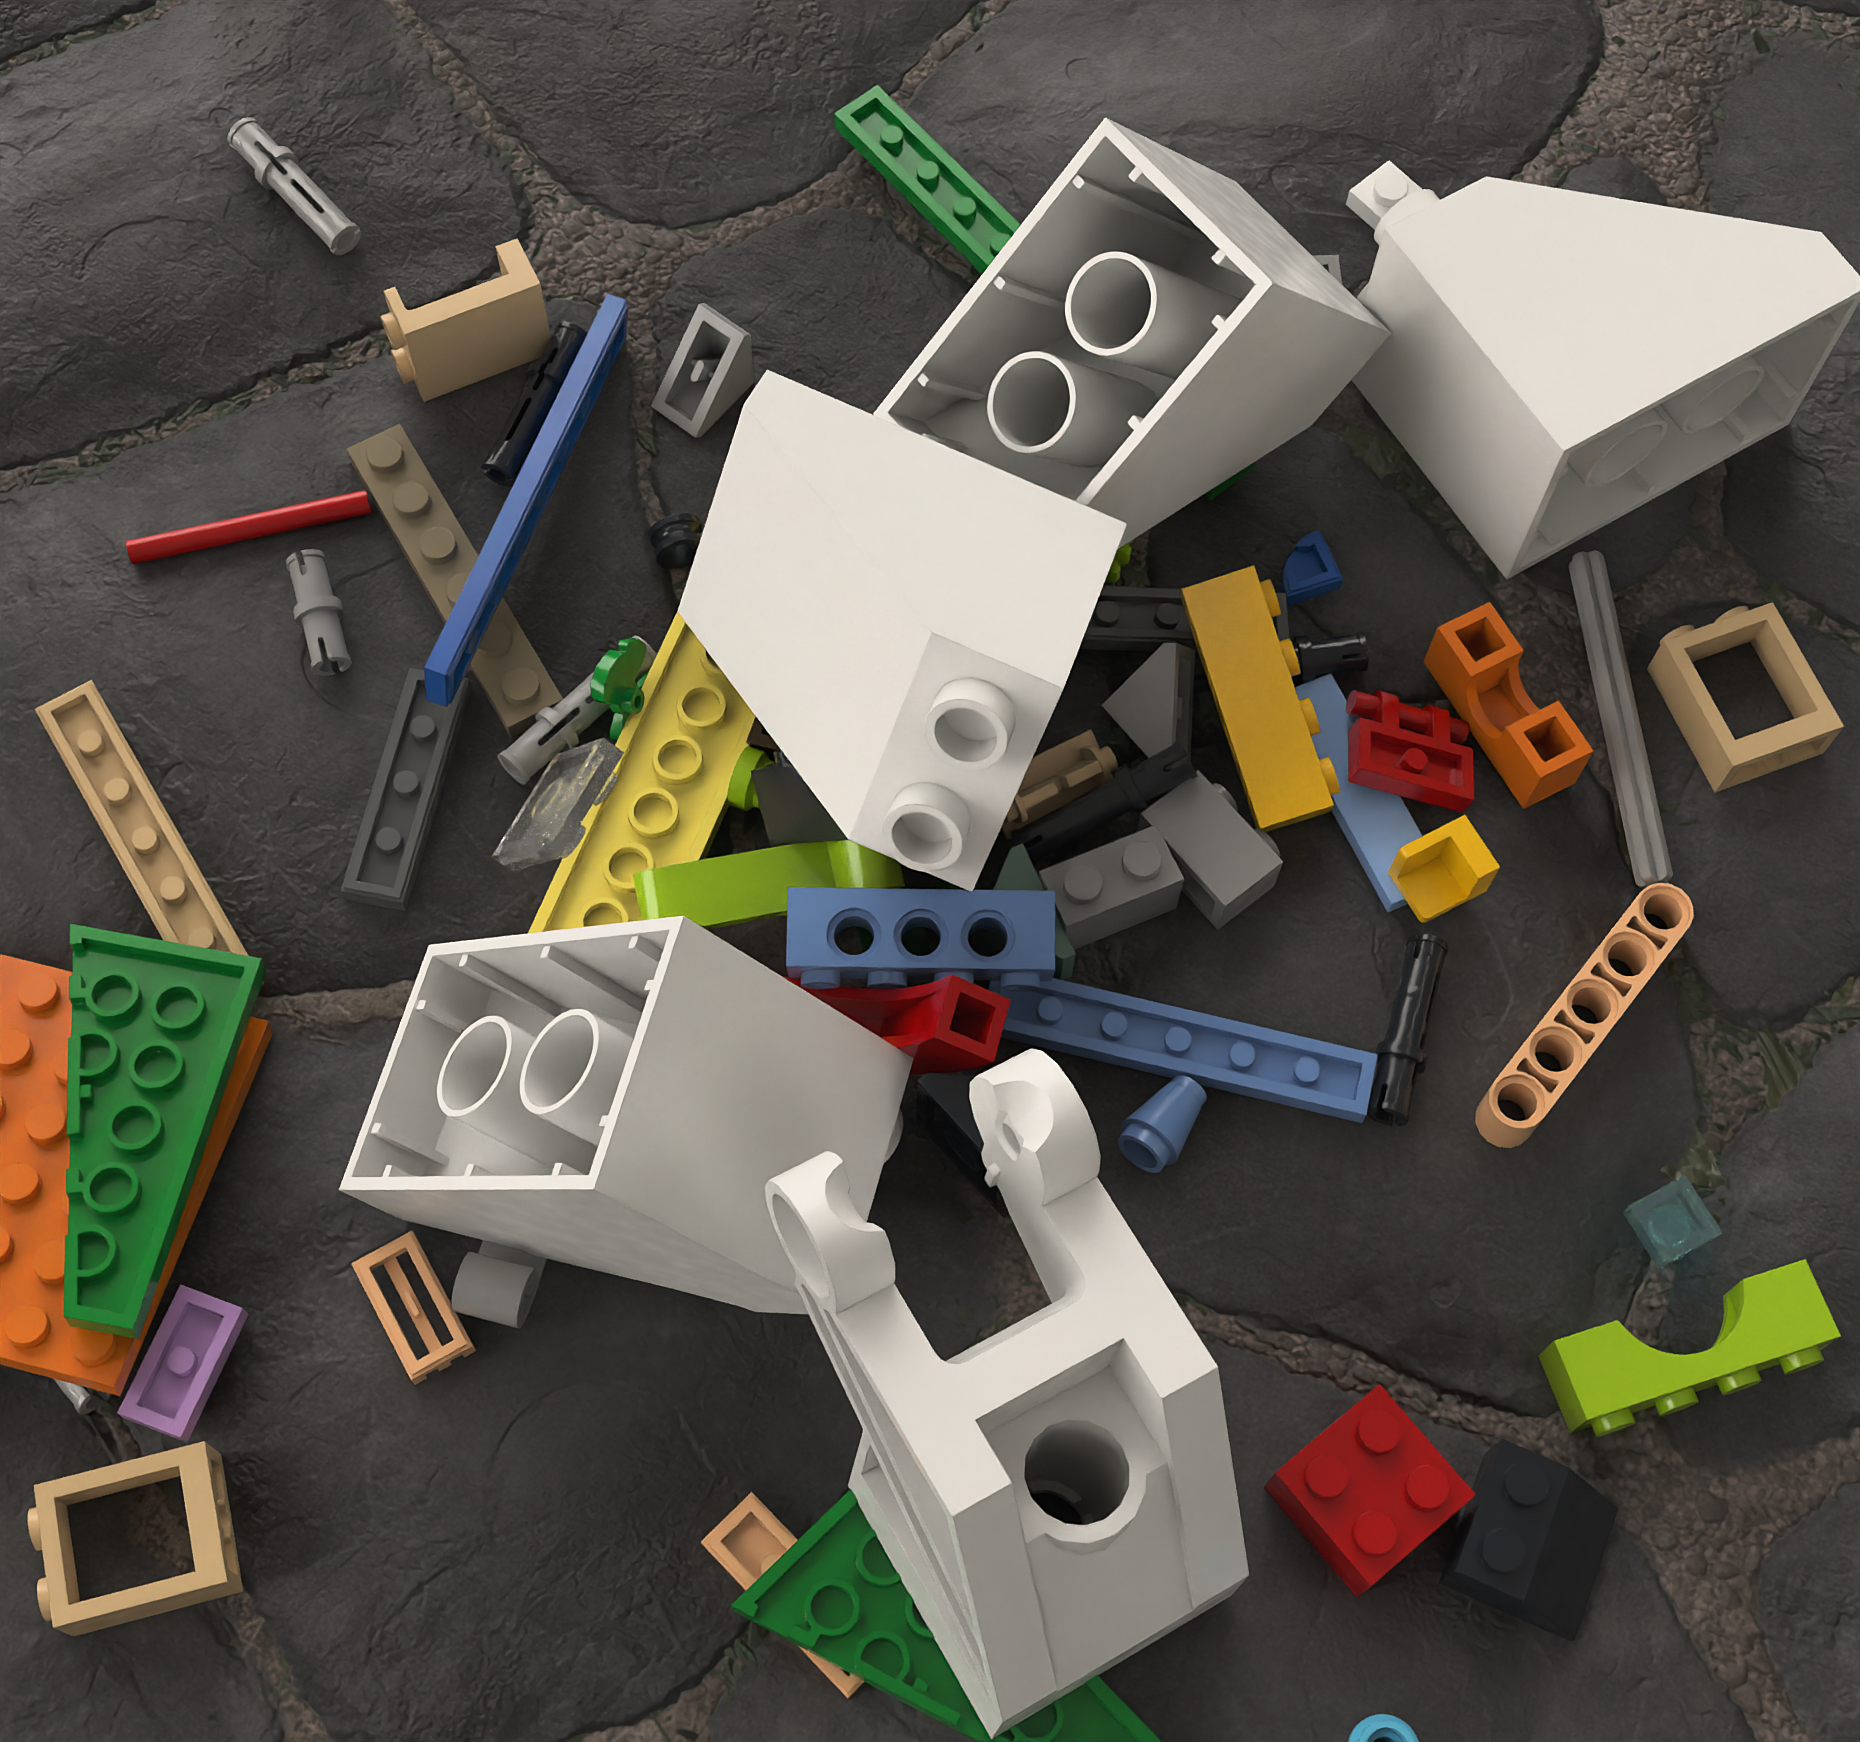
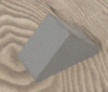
(706, 372)
(1158, 701)

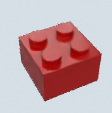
(1368, 1490)

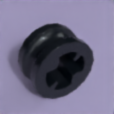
(676, 540)

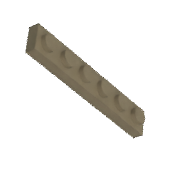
(443, 561)

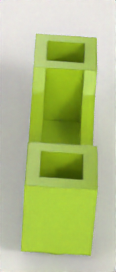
(1766, 1323)

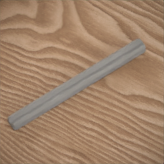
(1620, 720)

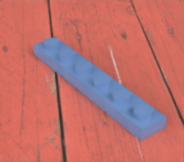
(1192, 1044)

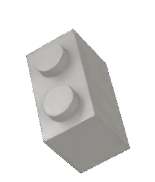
(1216, 850)
(1114, 886)

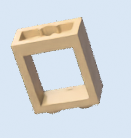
(1703, 727)
(209, 1528)

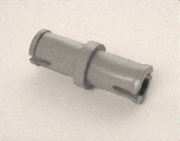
(318, 612)

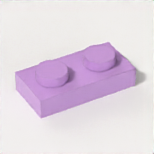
(183, 1363)

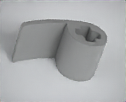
(497, 1284)

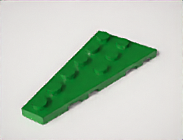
(143, 1088)
(851, 1609)

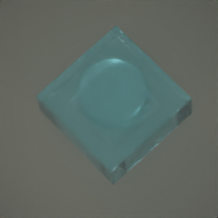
(1672, 1222)

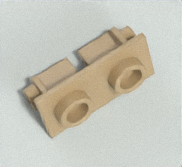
(1059, 778)

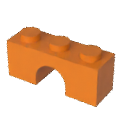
(1479, 673)

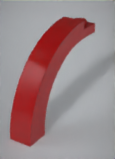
(938, 1024)

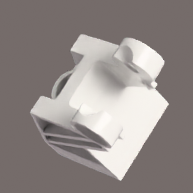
(1079, 1401)

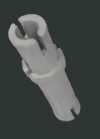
(262, 151)
(525, 754)

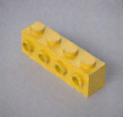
(1257, 699)

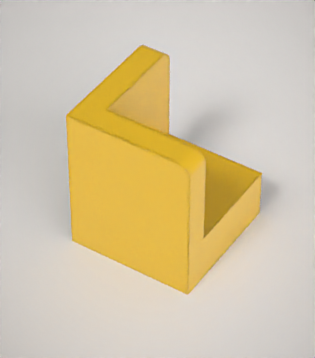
(1443, 869)

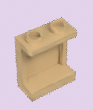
(470, 331)

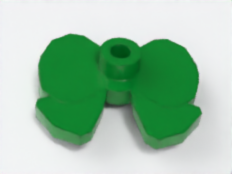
(615, 683)

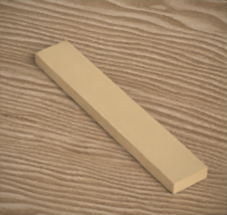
(136, 822)

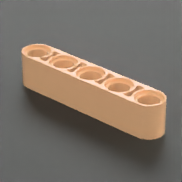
(1601, 991)

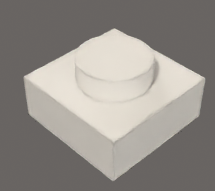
(1379, 193)

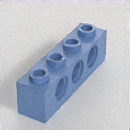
(821, 914)

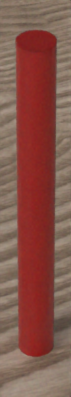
(248, 527)

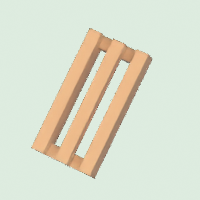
(439, 1355)

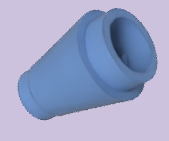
(1161, 1126)

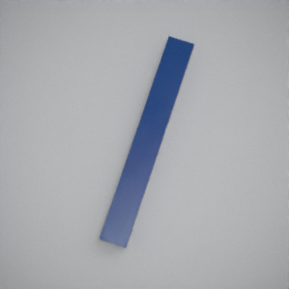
(525, 503)

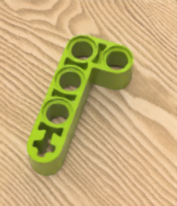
(756, 882)

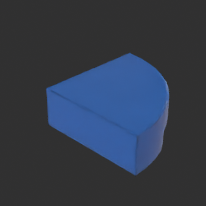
(1309, 570)

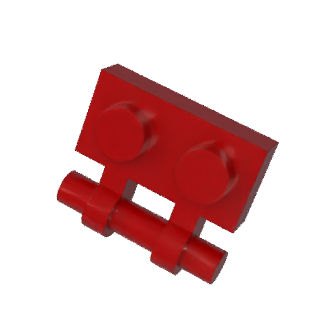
(1409, 751)

